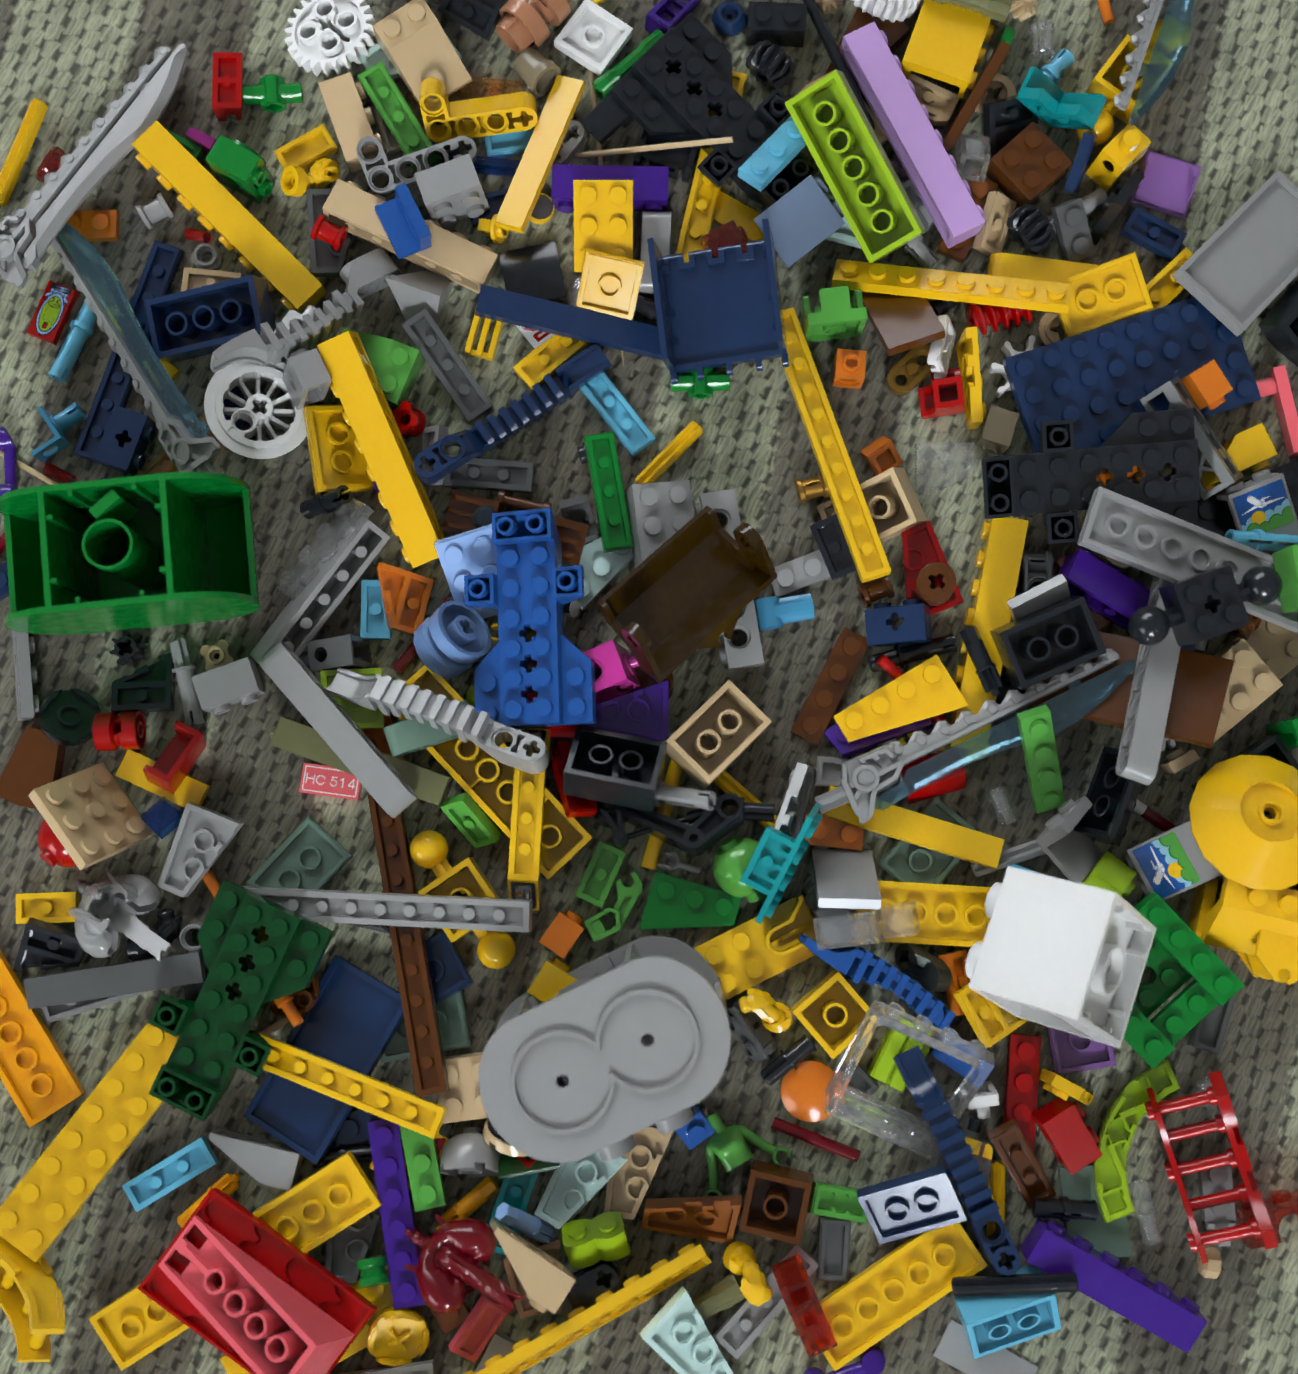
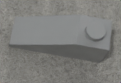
(264, 1160)

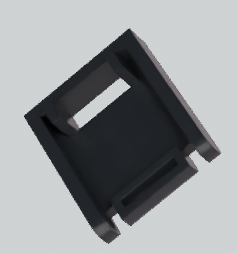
(676, 159)

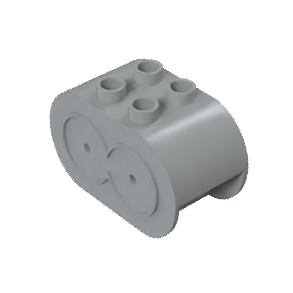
(608, 1054)

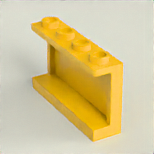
(947, 44)

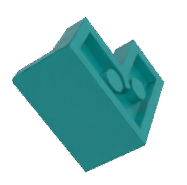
(1059, 107)

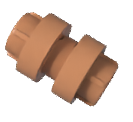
(526, 22)

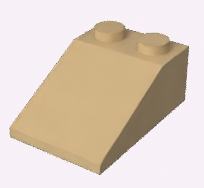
(420, 48)
(890, 503)
(540, 1274)

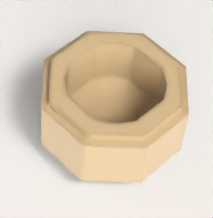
(1213, 1268)

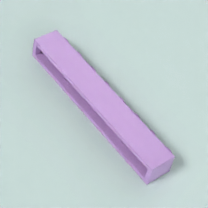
(912, 135)

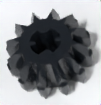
(770, 65)
(1031, 228)

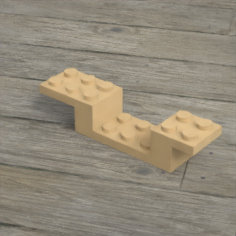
(1256, 670)

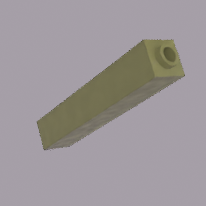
(306, 742)

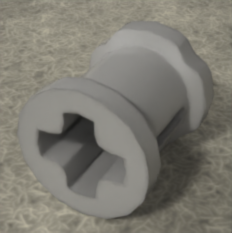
(154, 211)

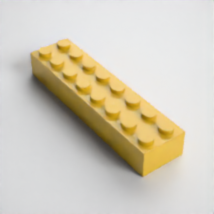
(492, 786)

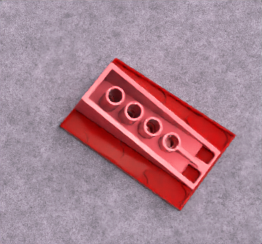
(255, 1292)

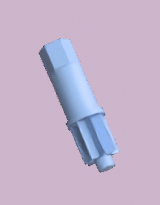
(526, 1223)

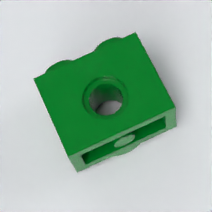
(240, 168)

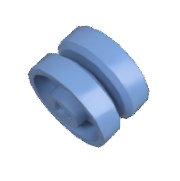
(452, 639)

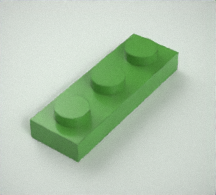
(423, 1170)

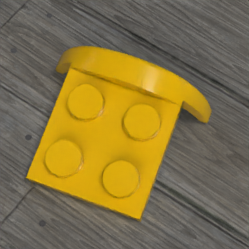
(986, 1018)

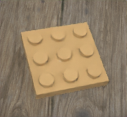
(90, 815)

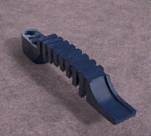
(508, 422)
(957, 1154)

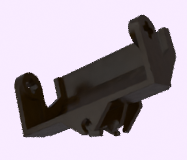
(688, 592)

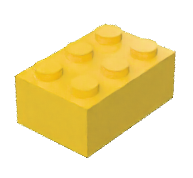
(603, 218)

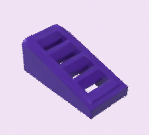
(657, 20)

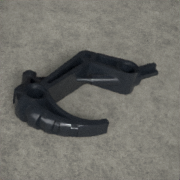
(693, 839)

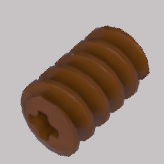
(931, 573)

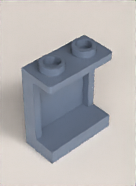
(801, 219)

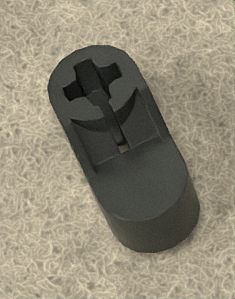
(924, 967)

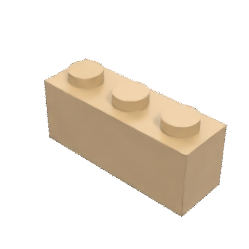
(349, 117)

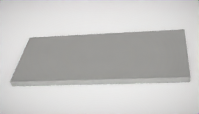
(956, 1352)

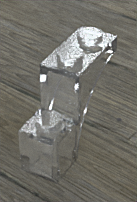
(867, 926)

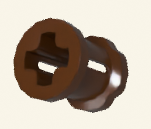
(875, 590)

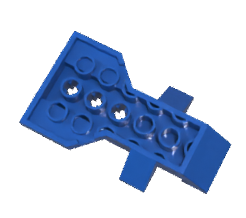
(530, 596)

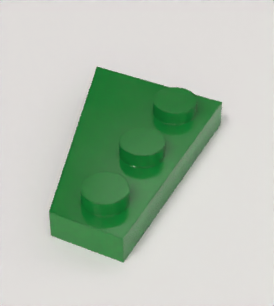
(687, 905)

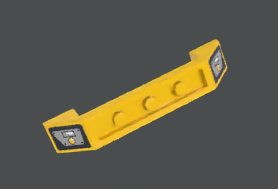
(527, 830)

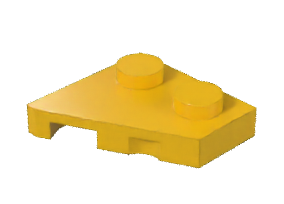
(1063, 1088)

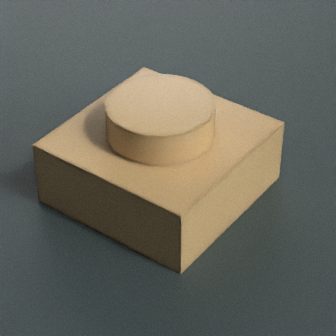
(1178, 760)

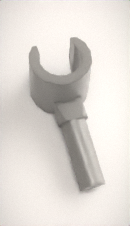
(674, 863)

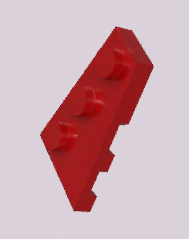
(919, 550)

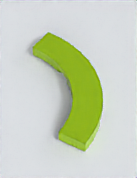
(1117, 1134)

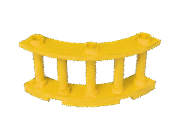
(30, 1303)

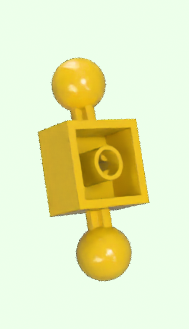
(1108, 84)
(430, 851)

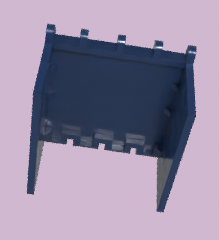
(718, 307)

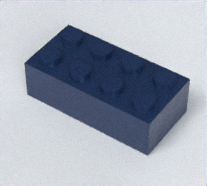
(207, 317)

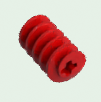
(988, 315)

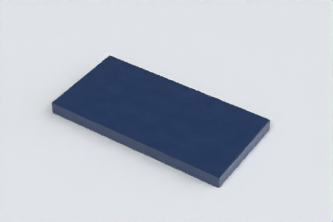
(347, 1026)

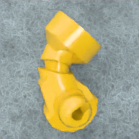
(295, 180)
(774, 1015)
(740, 1260)

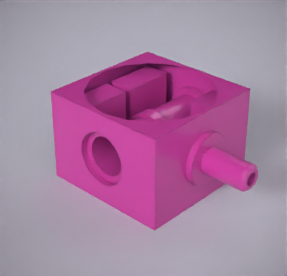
(614, 668)

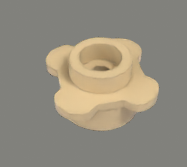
(210, 651)

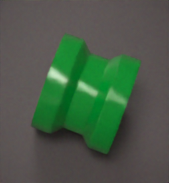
(372, 1272)

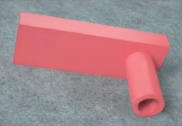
(1279, 386)

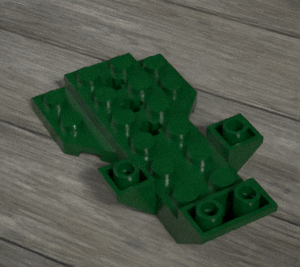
(220, 1027)

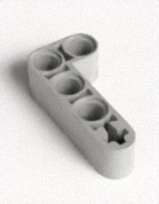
(419, 159)

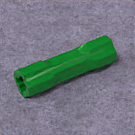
(611, 77)

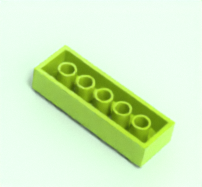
(855, 166)

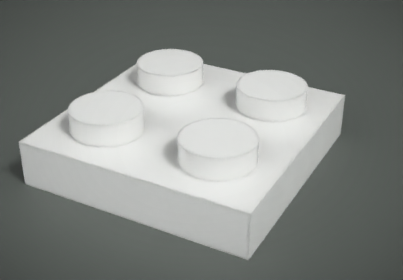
(593, 37)

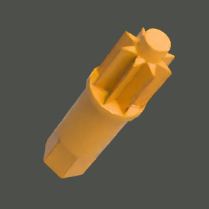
(227, 1183)
(472, 1201)

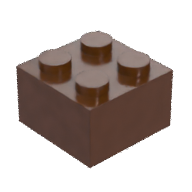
(1028, 166)
(776, 1202)

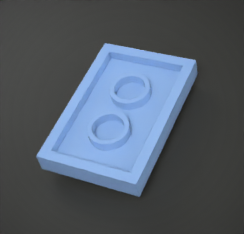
(468, 555)

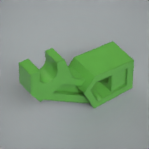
(626, 899)

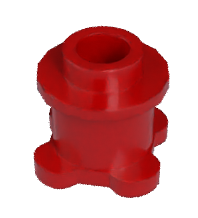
(409, 419)

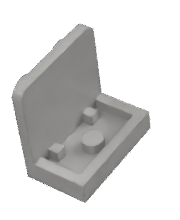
(1068, 849)

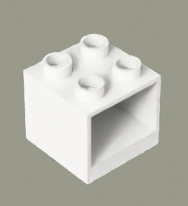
(1061, 955)

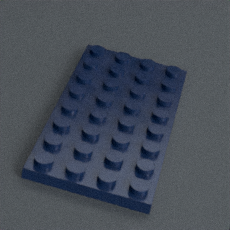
(1109, 369)

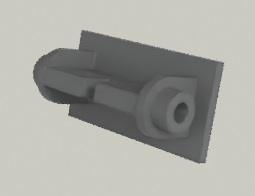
(756, 1042)

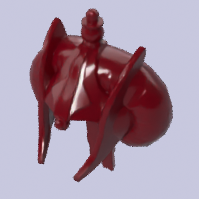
(451, 1261)

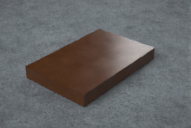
(902, 321)

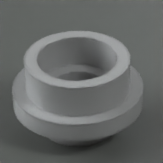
(207, 249)

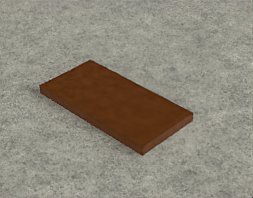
(1195, 698)

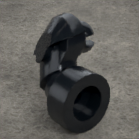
(167, 929)

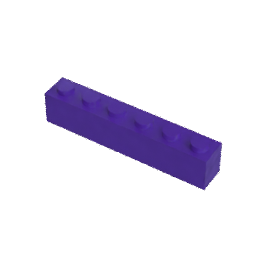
(1114, 1285)

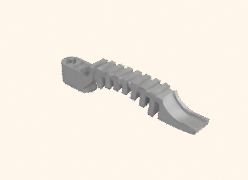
(362, 278)
(469, 724)

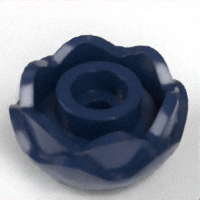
(727, 26)

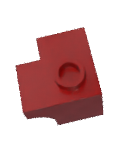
(943, 396)

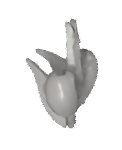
(112, 909)

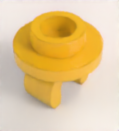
(491, 230)

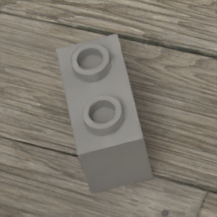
(306, 378)

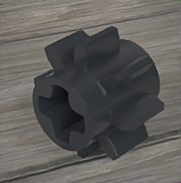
(123, 654)

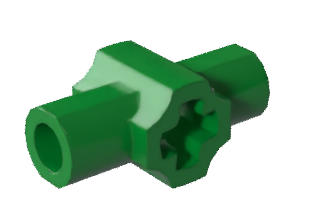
(272, 93)
(704, 388)

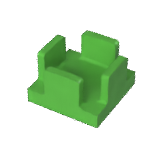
(834, 316)

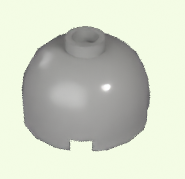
(469, 1155)

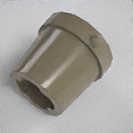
(536, 71)

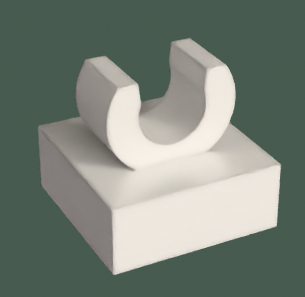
(984, 1098)

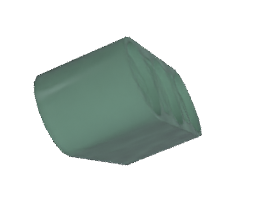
(413, 736)

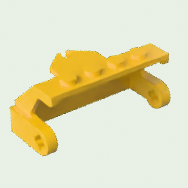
(1251, 922)

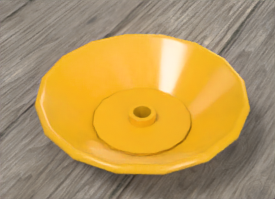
(1232, 825)

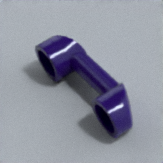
(10, 462)
(870, 1363)

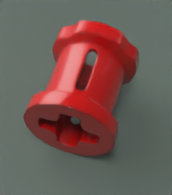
(329, 232)

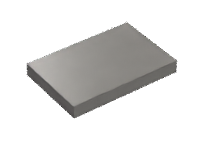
(845, 879)

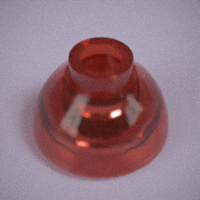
(50, 163)

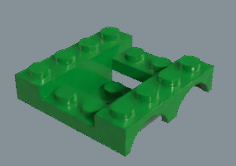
(1175, 958)

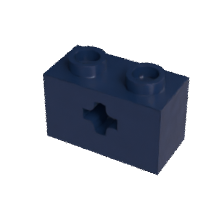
(124, 426)
(914, 630)

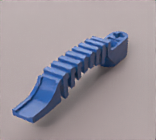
(862, 964)

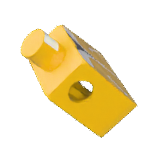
(1122, 153)

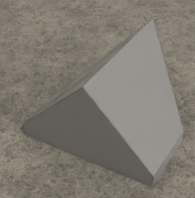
(420, 291)

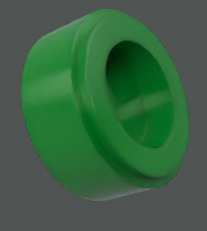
(1006, 35)

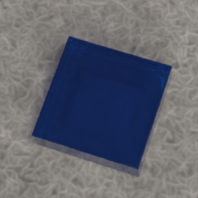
(162, 817)

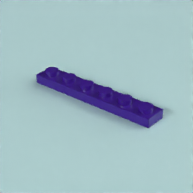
(396, 1210)

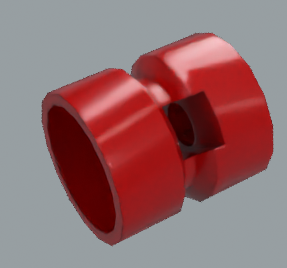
(114, 731)

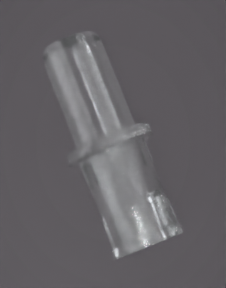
(1145, 1212)

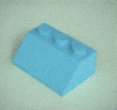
(1007, 1320)

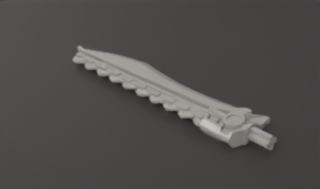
(33, 229)

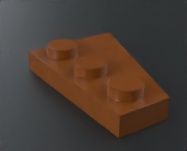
(695, 1217)

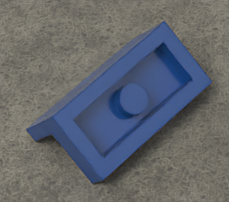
(404, 223)

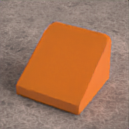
(881, 455)

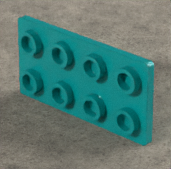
(773, 860)

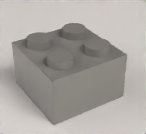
(452, 191)

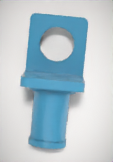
(58, 425)

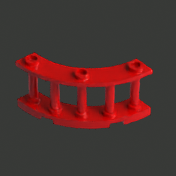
(1235, 1156)

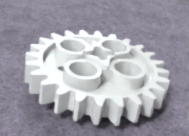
(336, 38)

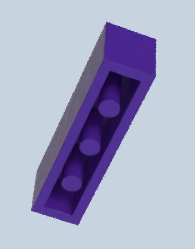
(649, 184)
(1103, 587)

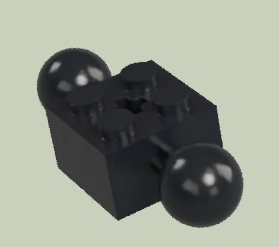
(1222, 602)

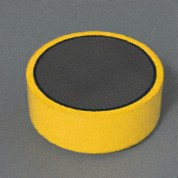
(543, 210)

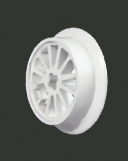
(239, 440)

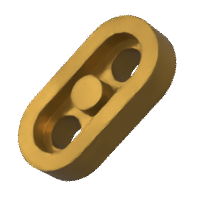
(909, 370)

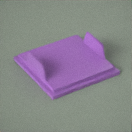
(1166, 184)

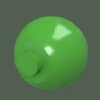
(730, 864)

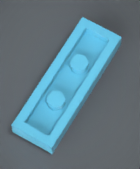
(772, 156)
(170, 1173)

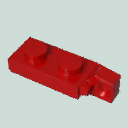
(572, 805)

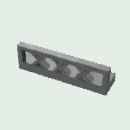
(1208, 443)

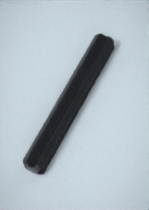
(1015, 1284)

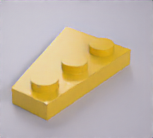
(968, 360)

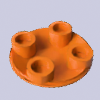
(804, 1090)

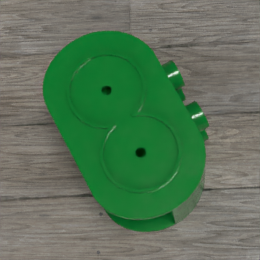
(169, 565)

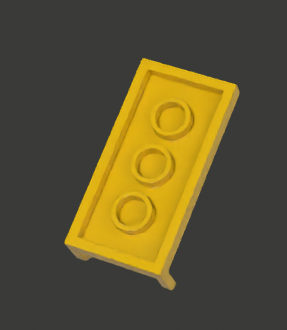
(760, 951)

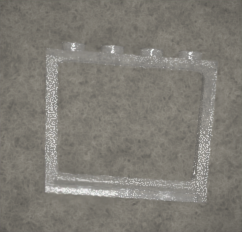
(883, 1118)

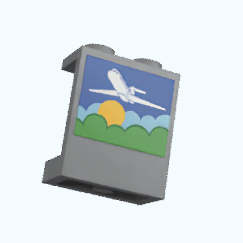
(1262, 505)
(1170, 862)

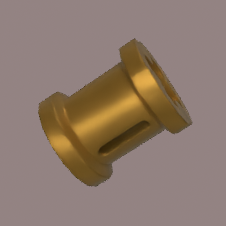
(810, 488)

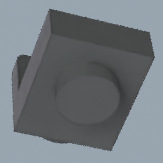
(579, 510)

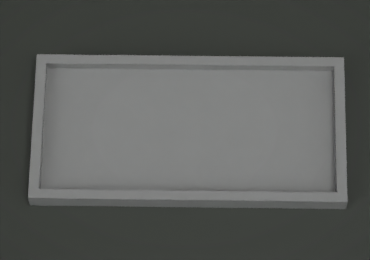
(1247, 256)

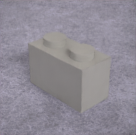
(228, 685)

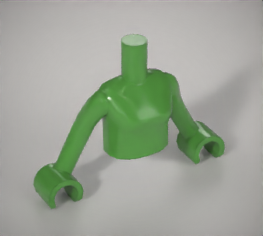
(732, 1150)

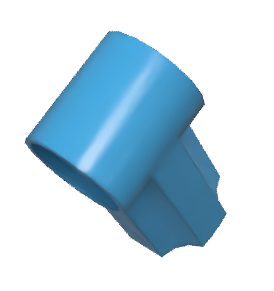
(775, 611)

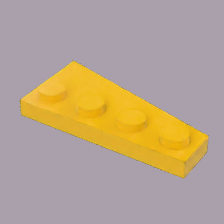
(905, 700)

